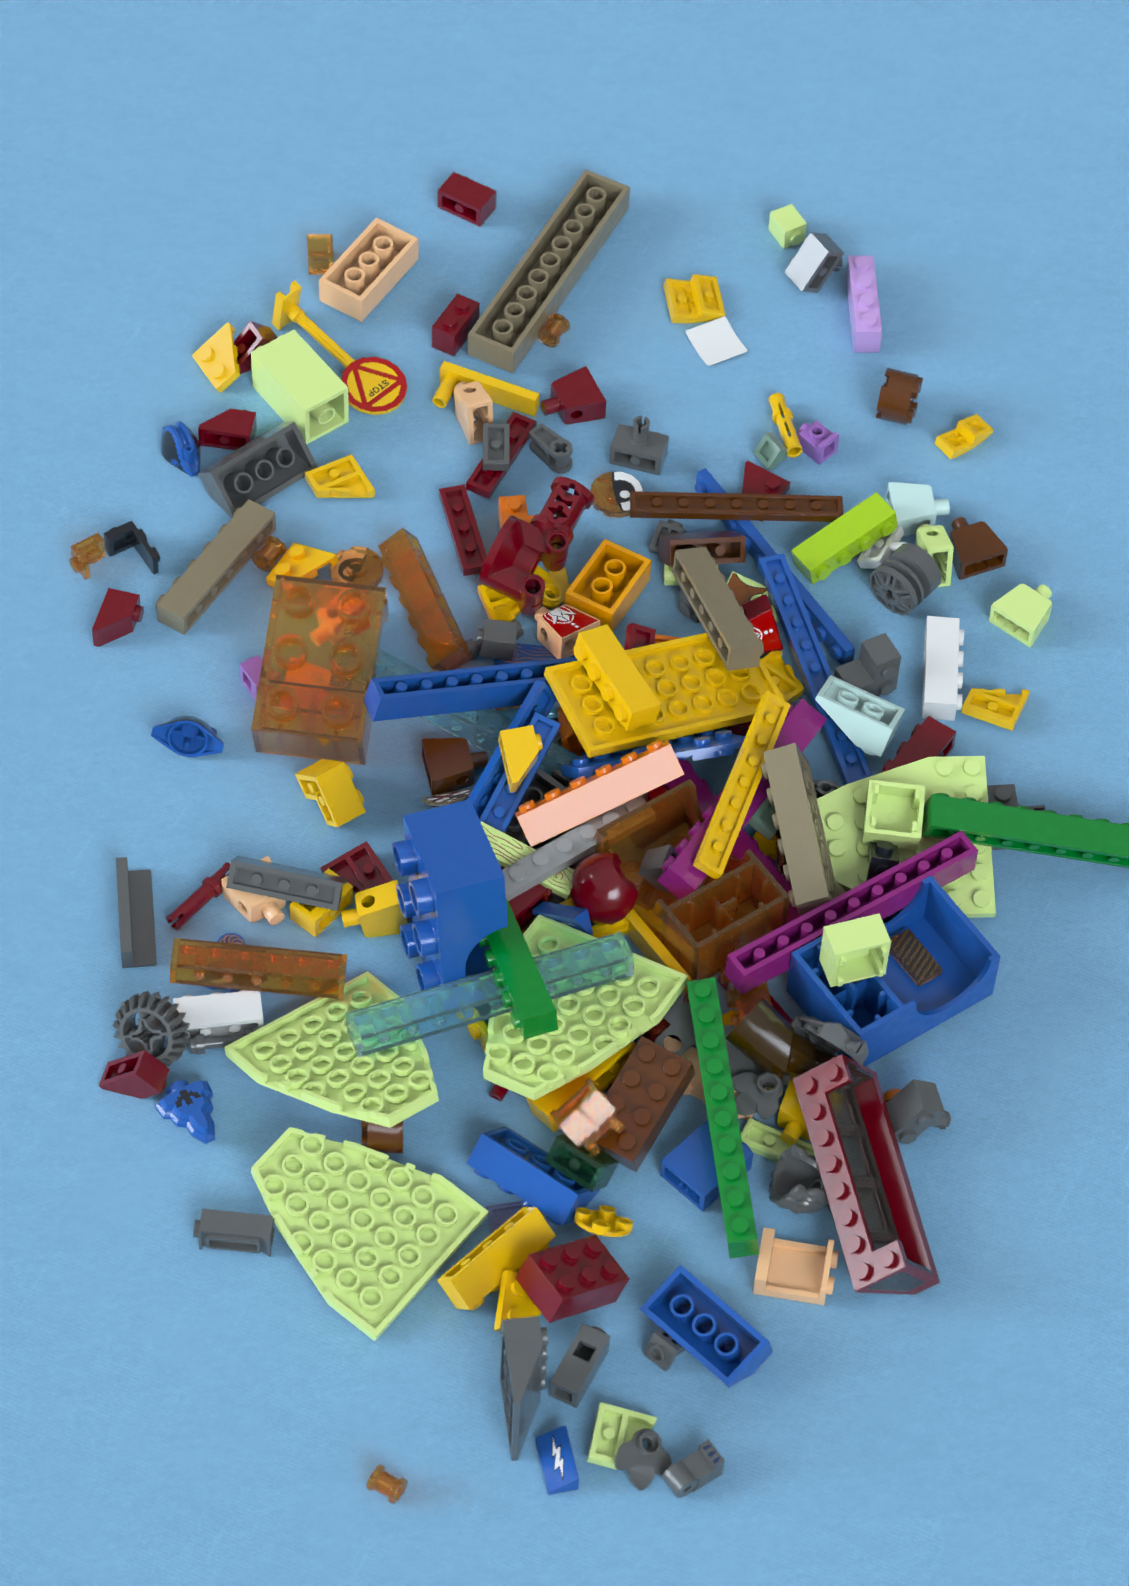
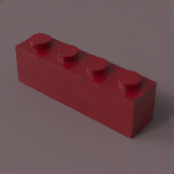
(926, 740)

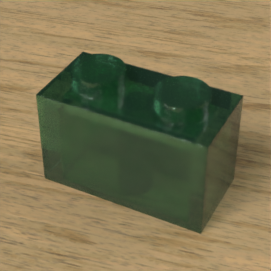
(580, 1164)

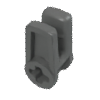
(551, 449)

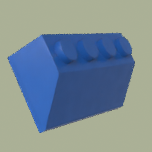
(521, 1171)
(707, 1327)

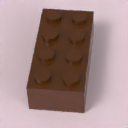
(645, 1099)

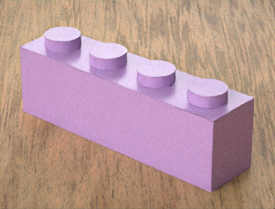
(863, 304)

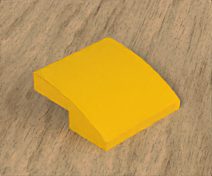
(694, 299)

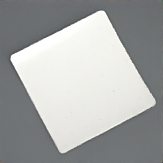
(715, 341)

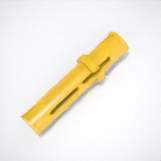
(779, 406)

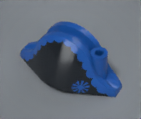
(181, 448)
(188, 736)

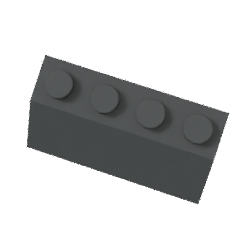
(259, 468)

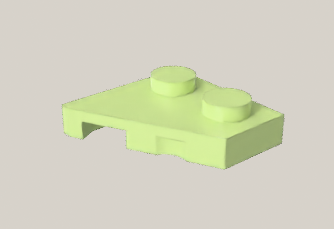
(612, 1429)

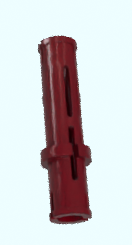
(210, 888)

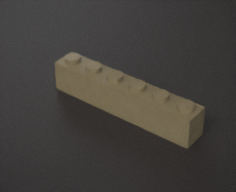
(215, 566)
(717, 608)

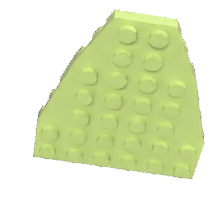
(844, 817)
(589, 1022)
(315, 1061)
(362, 1222)

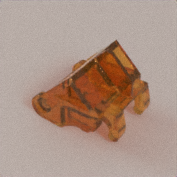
(587, 1116)

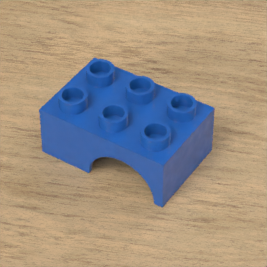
(451, 892)
(892, 1007)

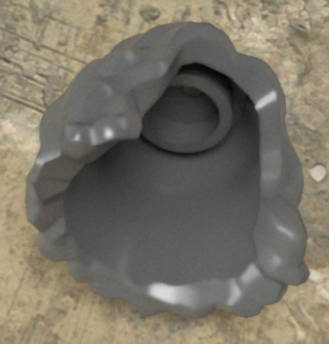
(797, 1182)

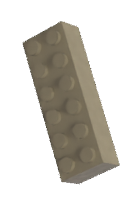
(800, 828)

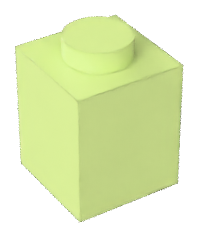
(787, 226)

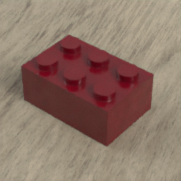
(572, 1278)

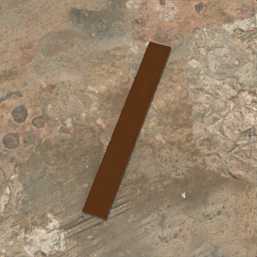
(735, 506)

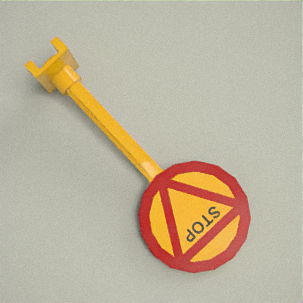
(372, 382)

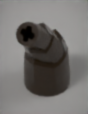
(773, 1045)

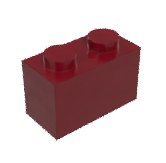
(466, 199)
(454, 324)

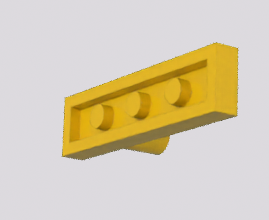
(498, 390)

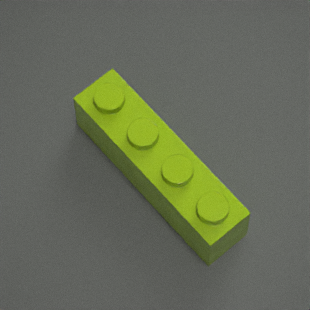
(844, 538)

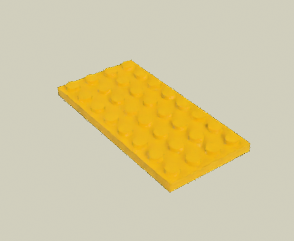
(687, 681)

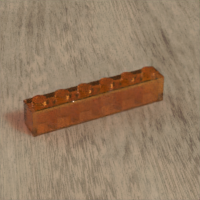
(424, 602)
(258, 968)

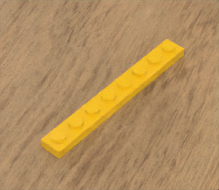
(741, 786)

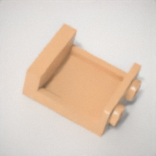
(794, 1269)

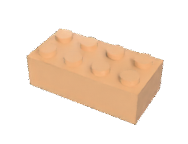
(368, 269)

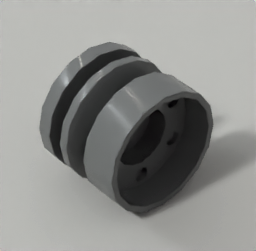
(905, 579)

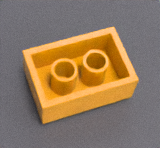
(609, 583)

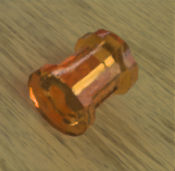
(554, 330)
(269, 554)
(386, 1484)

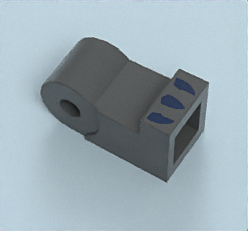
(694, 1470)

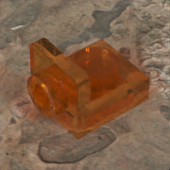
(86, 552)

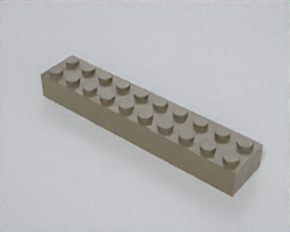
(548, 271)

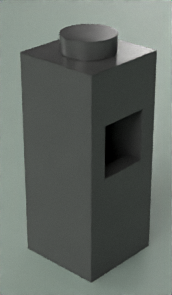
(579, 1365)

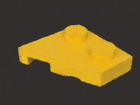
(340, 480)
(783, 676)

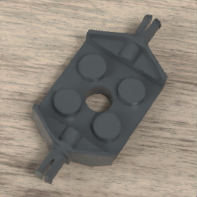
(830, 1037)

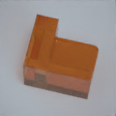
(319, 253)

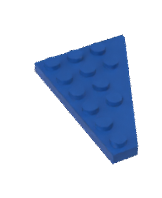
(695, 746)

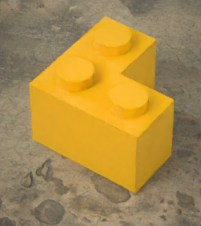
(333, 789)

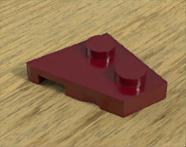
(761, 481)

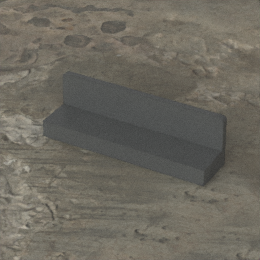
(285, 882)
(135, 916)

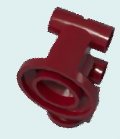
(523, 545)

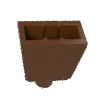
(975, 548)
(450, 763)

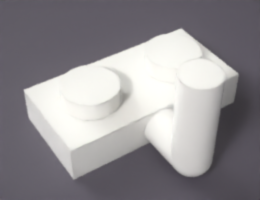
(881, 549)

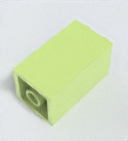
(300, 386)

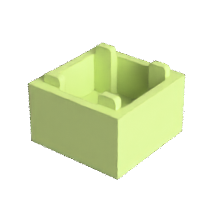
(894, 814)
(855, 950)

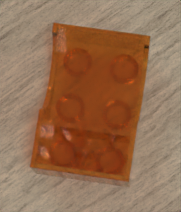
(318, 669)
(715, 917)

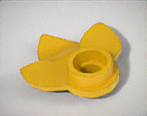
(555, 586)

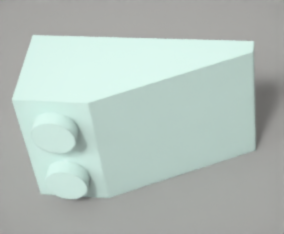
(860, 715)

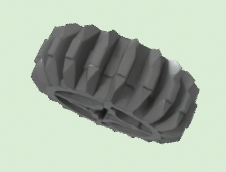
(155, 1021)

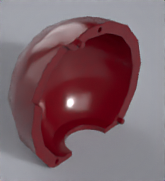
(602, 888)

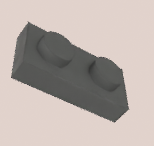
(496, 447)

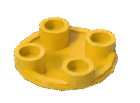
(603, 1221)

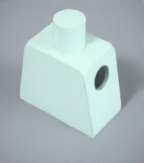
(915, 505)

